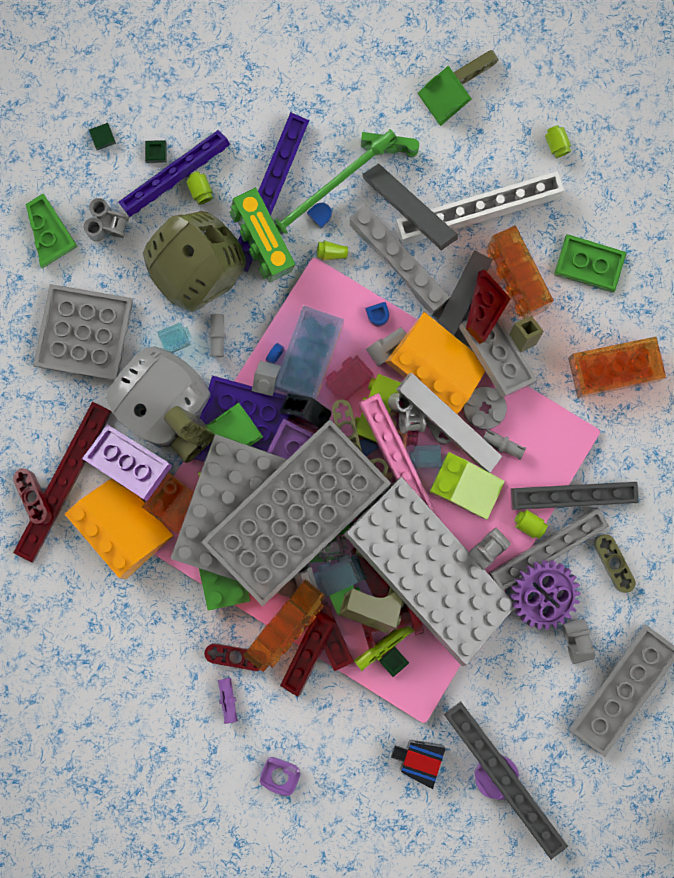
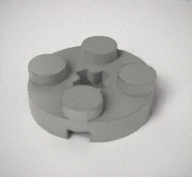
(479, 418)

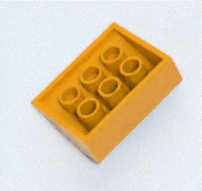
(438, 362)
(118, 527)

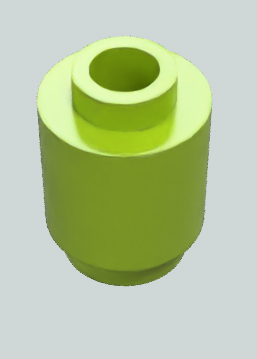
(558, 141)
(199, 188)
(530, 524)

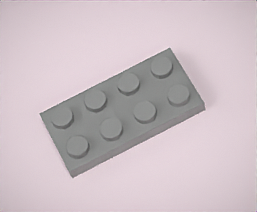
(501, 360)

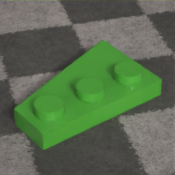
(49, 232)

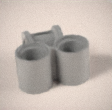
(108, 221)
(407, 414)
(489, 548)
(578, 641)

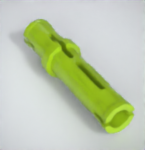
(382, 647)

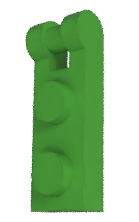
(406, 145)

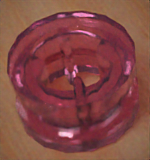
(412, 438)

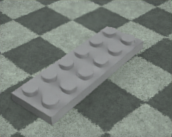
(624, 690)

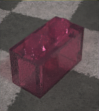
(349, 378)

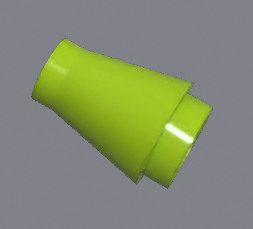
(330, 251)

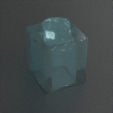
(175, 337)
(426, 457)

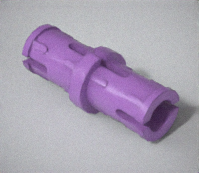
(227, 700)

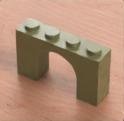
(372, 611)

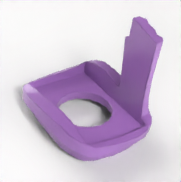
(293, 776)

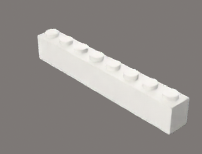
(488, 205)

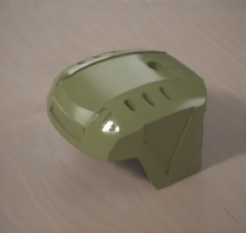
(177, 271)

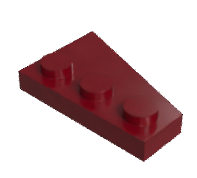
(486, 306)

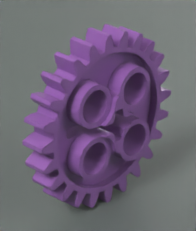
(558, 580)

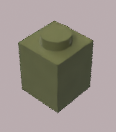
(526, 333)

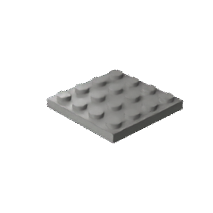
(83, 332)

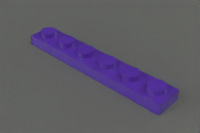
(174, 173)

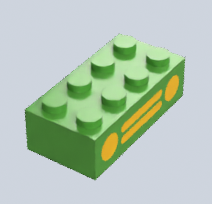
(262, 235)

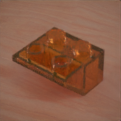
(170, 502)

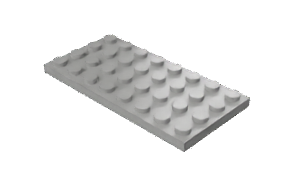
(296, 512)
(430, 571)

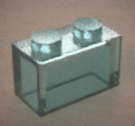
(340, 575)

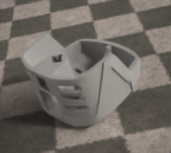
(159, 387)

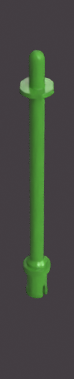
(376, 148)

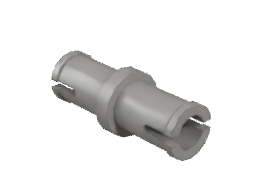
(217, 335)
(504, 444)

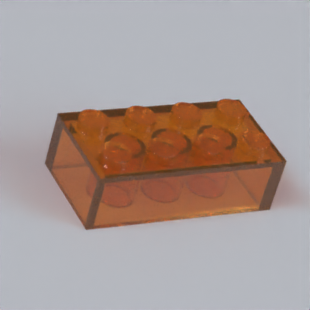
(519, 273)
(617, 367)
(285, 626)

